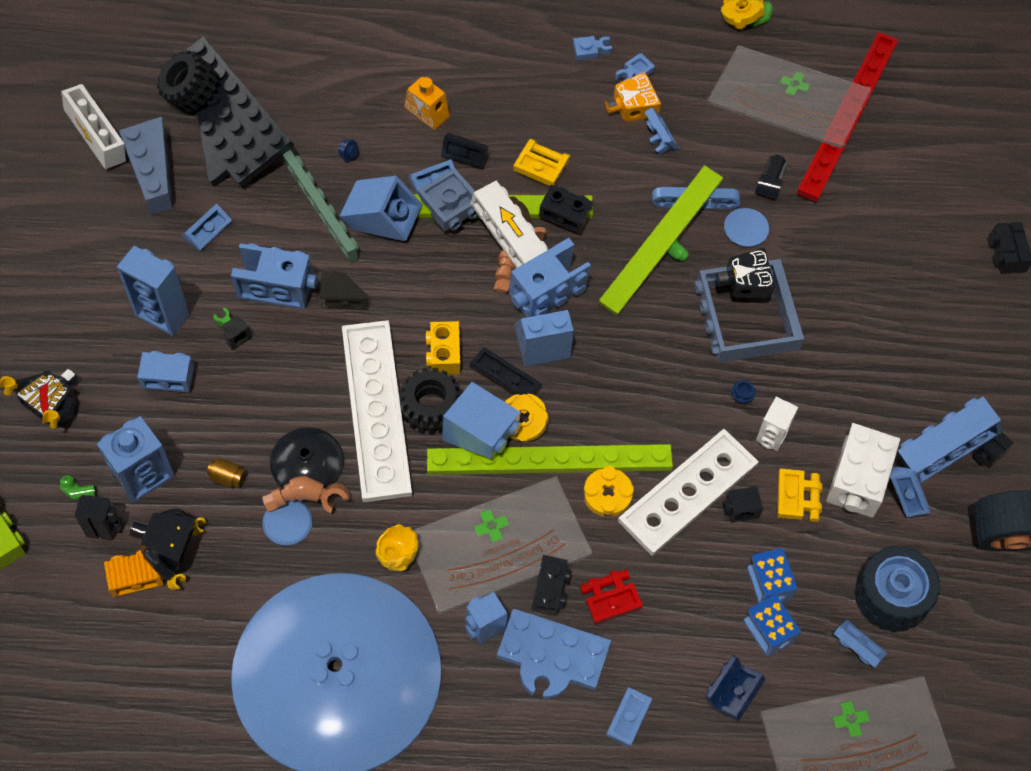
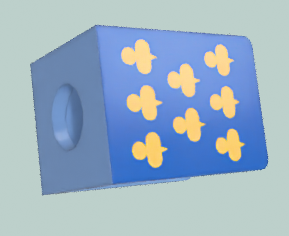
(772, 576)
(771, 626)

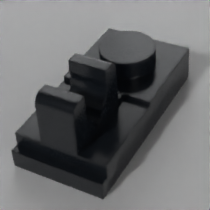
(464, 150)

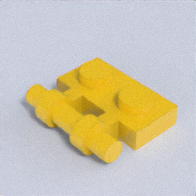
(791, 495)

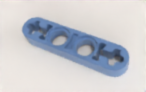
(720, 199)

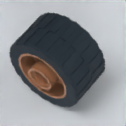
(1004, 521)

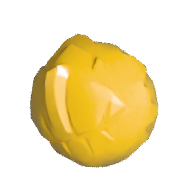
(397, 547)

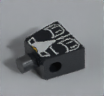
(748, 275)

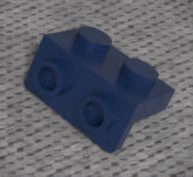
(734, 689)

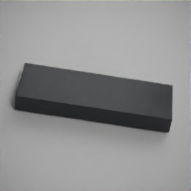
(504, 374)

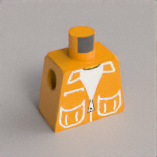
(633, 98)
(427, 102)

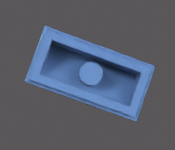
(429, 174)
(207, 227)
(909, 491)

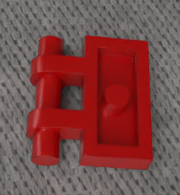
(613, 602)

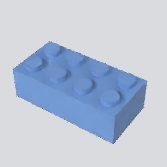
(153, 290)
(951, 439)

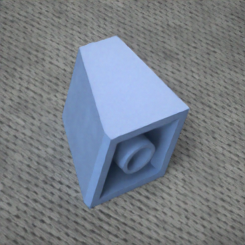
(381, 208)
(545, 337)
(480, 422)

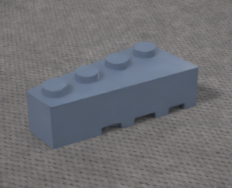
(149, 159)

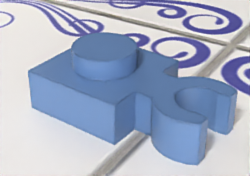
(588, 48)
(635, 66)

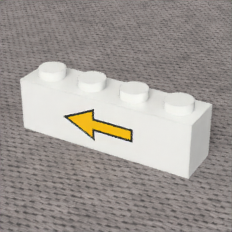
(93, 126)
(507, 224)

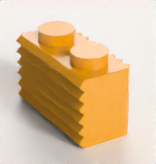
(130, 575)

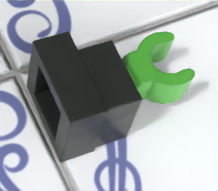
(235, 329)

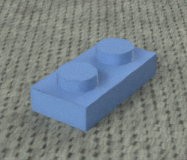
(855, 639)
(629, 717)

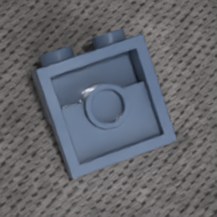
(449, 200)

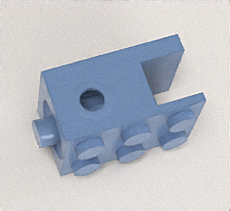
(274, 276)
(546, 282)
(136, 458)

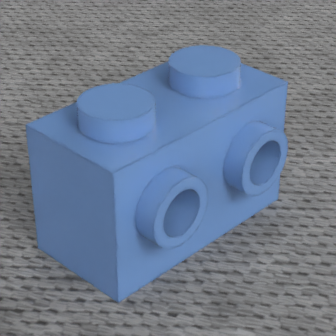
(165, 371)
(485, 618)

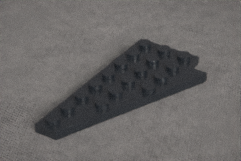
(234, 127)

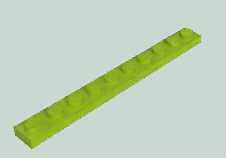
(550, 459)

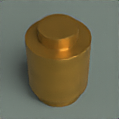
(226, 473)

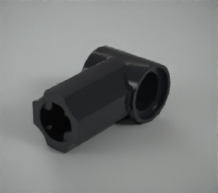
(771, 180)

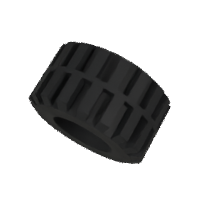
(187, 81)
(427, 384)

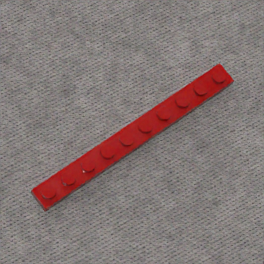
(827, 154)

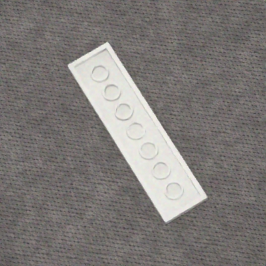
(376, 412)

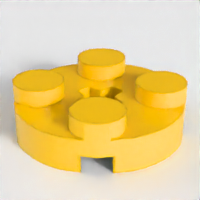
(741, 17)
(537, 419)
(608, 478)

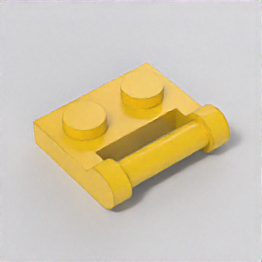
(540, 167)

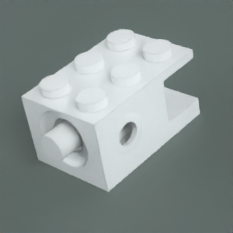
(863, 470)

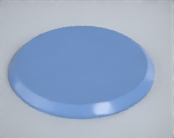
(746, 227)
(288, 523)

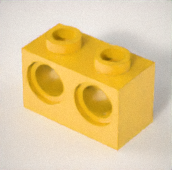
(444, 348)

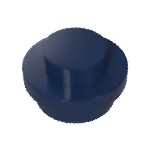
(348, 150)
(743, 392)

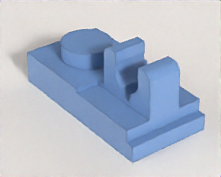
(663, 136)

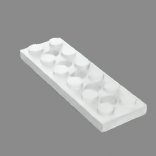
(689, 507)

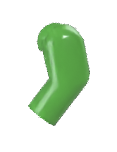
(768, 8)
(678, 252)
(73, 490)

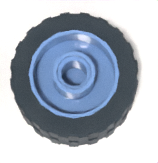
(897, 588)

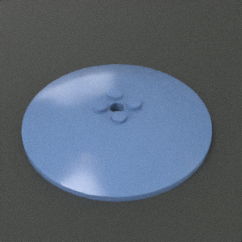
(343, 717)

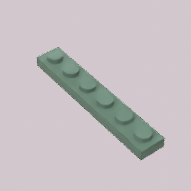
(324, 211)

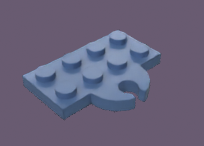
(552, 653)

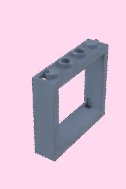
(787, 311)

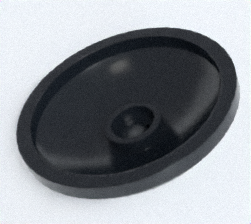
(322, 464)

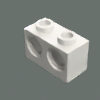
(776, 424)

